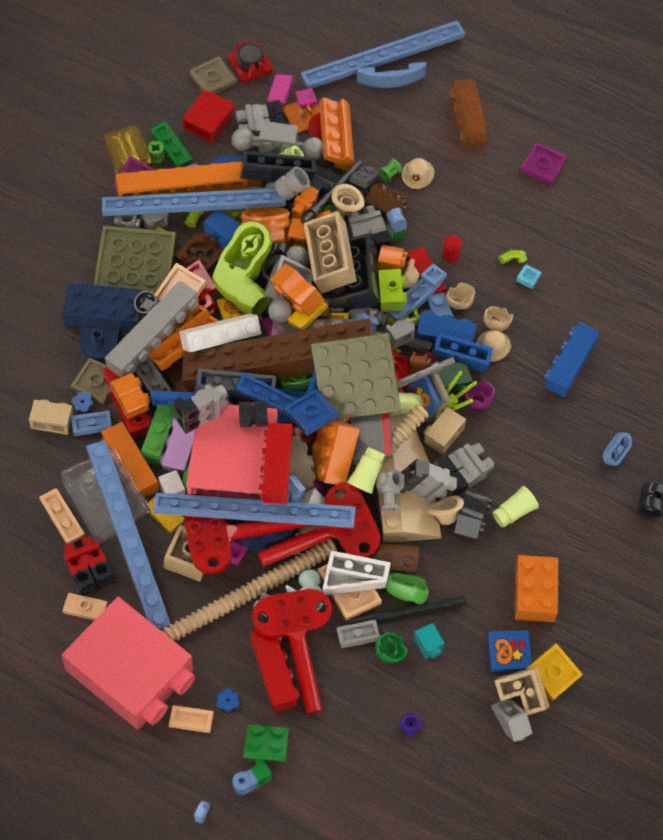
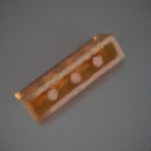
(469, 112)

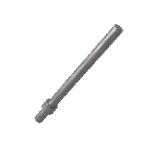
(435, 367)

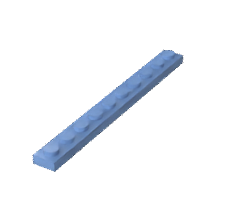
(382, 54)
(191, 202)
(254, 510)
(127, 534)

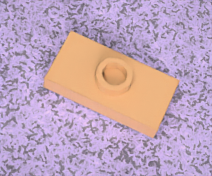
(84, 606)
(191, 719)

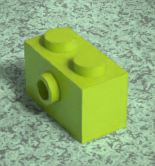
(391, 290)

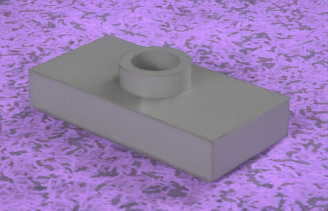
(357, 633)

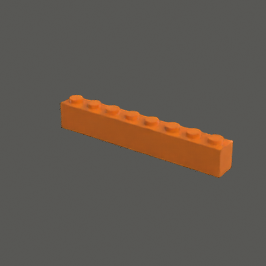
(184, 180)

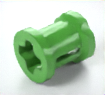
(156, 152)
(390, 170)

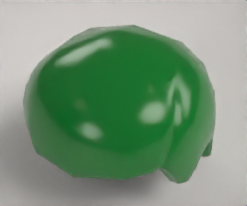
(390, 648)

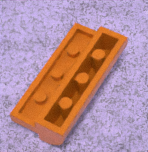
(337, 133)
(171, 345)

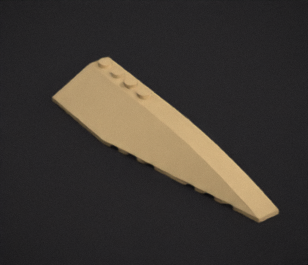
(411, 519)

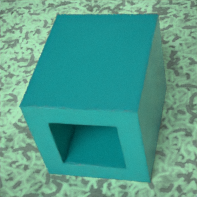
(429, 641)

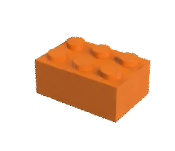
(334, 451)
(536, 588)

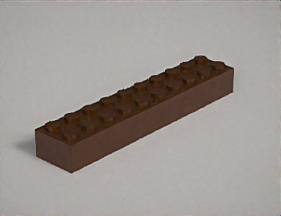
(274, 355)

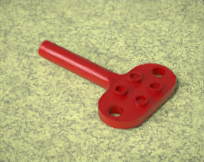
(212, 537)
(349, 538)
(293, 616)

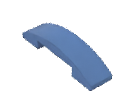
(391, 78)
(421, 291)

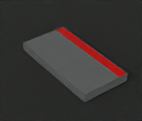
(373, 433)

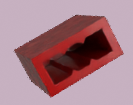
(208, 116)

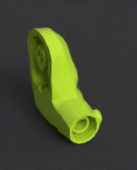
(240, 267)

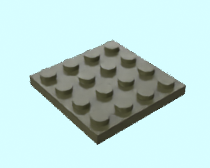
(134, 258)
(357, 375)

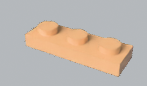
(62, 516)

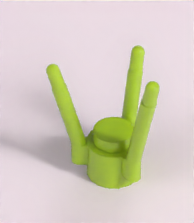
(454, 398)

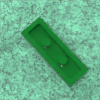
(172, 146)

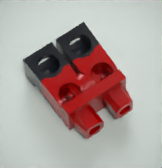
(84, 559)

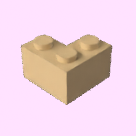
(528, 686)

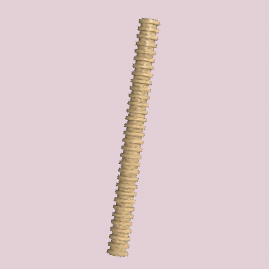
(398, 436)
(250, 591)

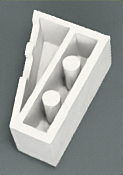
(354, 573)

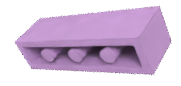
(178, 450)

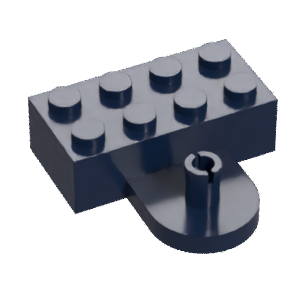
(101, 315)

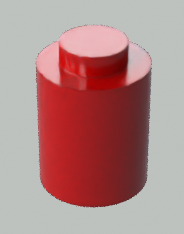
(451, 249)

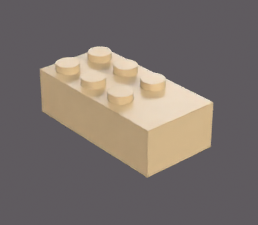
(329, 252)

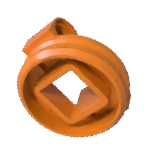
(272, 218)

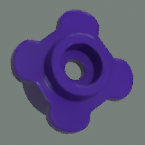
(410, 718)

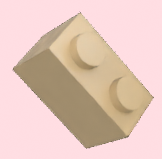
(51, 416)
(444, 430)

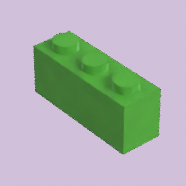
(156, 437)

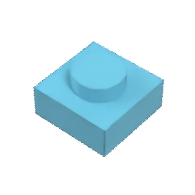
(528, 276)

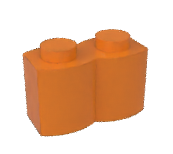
(130, 395)

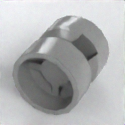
(292, 184)

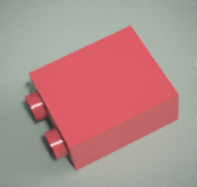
(228, 457)
(129, 664)

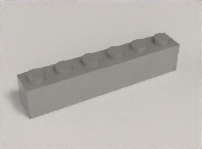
(152, 330)

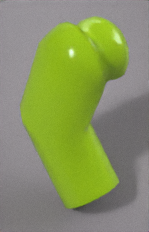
(513, 254)

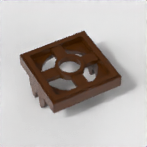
(182, 256)

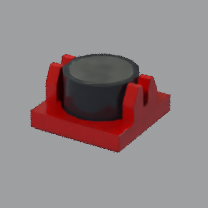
(250, 60)

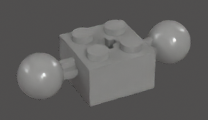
(275, 139)
(281, 307)

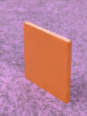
(299, 116)

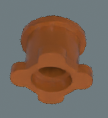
(419, 362)

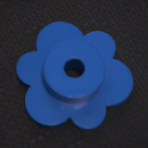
(82, 397)
(227, 695)

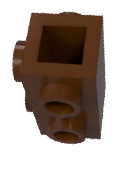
(384, 199)
(401, 557)

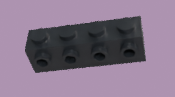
(272, 166)

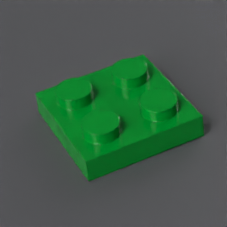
(266, 743)

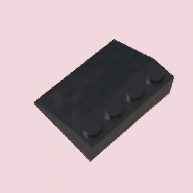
(366, 289)

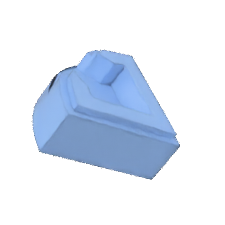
(201, 811)

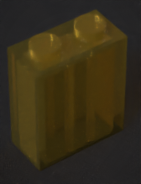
(126, 143)

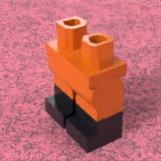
(309, 197)

